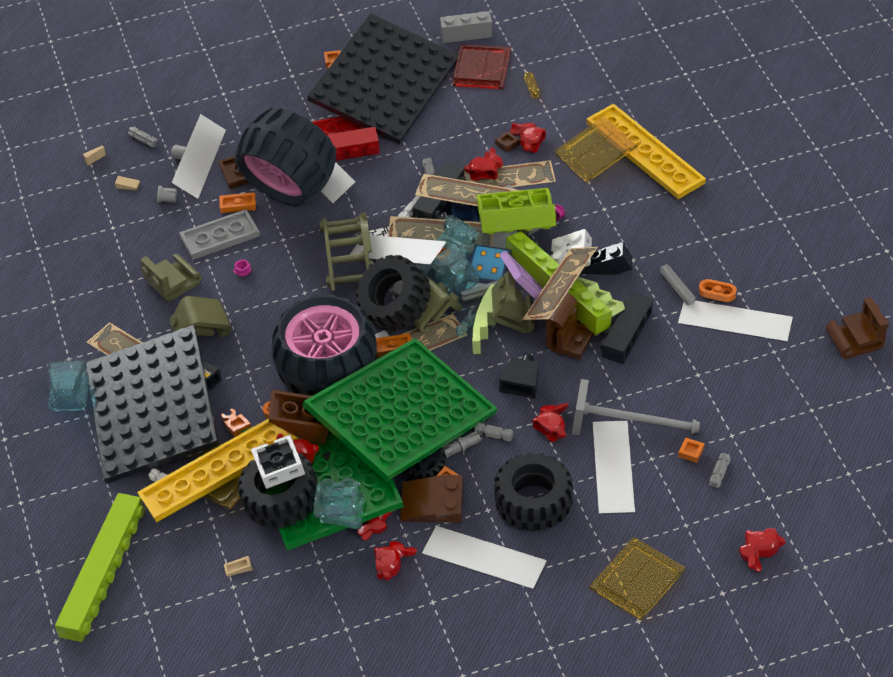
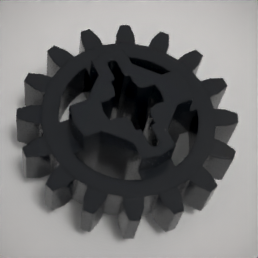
(427, 467)

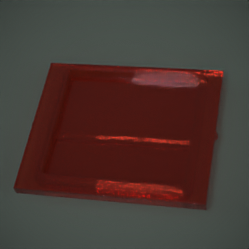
(481, 66)

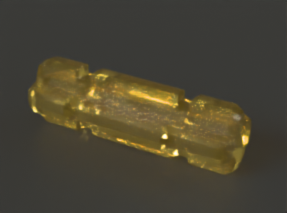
(532, 85)

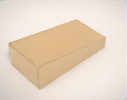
(94, 155)
(127, 183)
(238, 566)

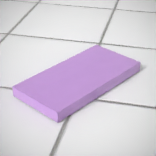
(521, 275)

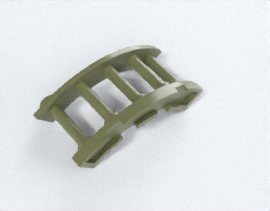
(342, 226)

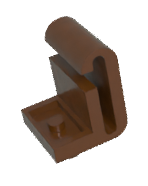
(860, 331)
(564, 332)

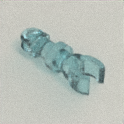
(467, 322)

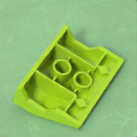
(516, 211)

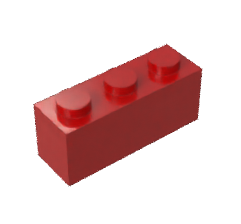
(355, 143)

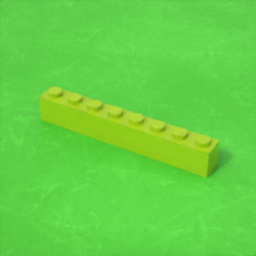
(541, 267)
(100, 568)

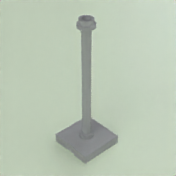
(584, 408)

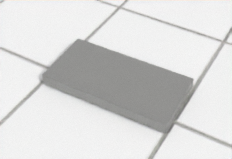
(219, 234)

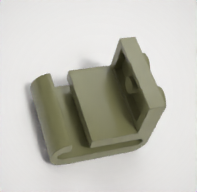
(168, 278)
(437, 305)
(508, 305)
(203, 314)

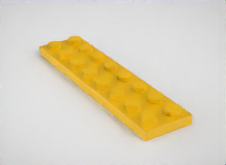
(653, 155)
(207, 471)

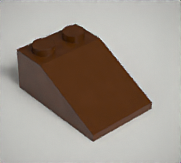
(289, 414)
(433, 499)

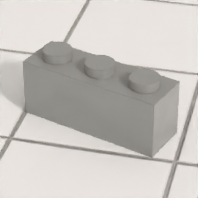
(466, 27)

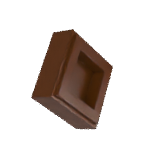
(507, 141)

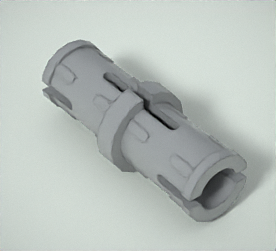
(461, 444)

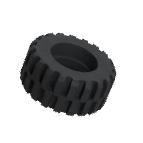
(408, 304)
(279, 508)
(533, 512)

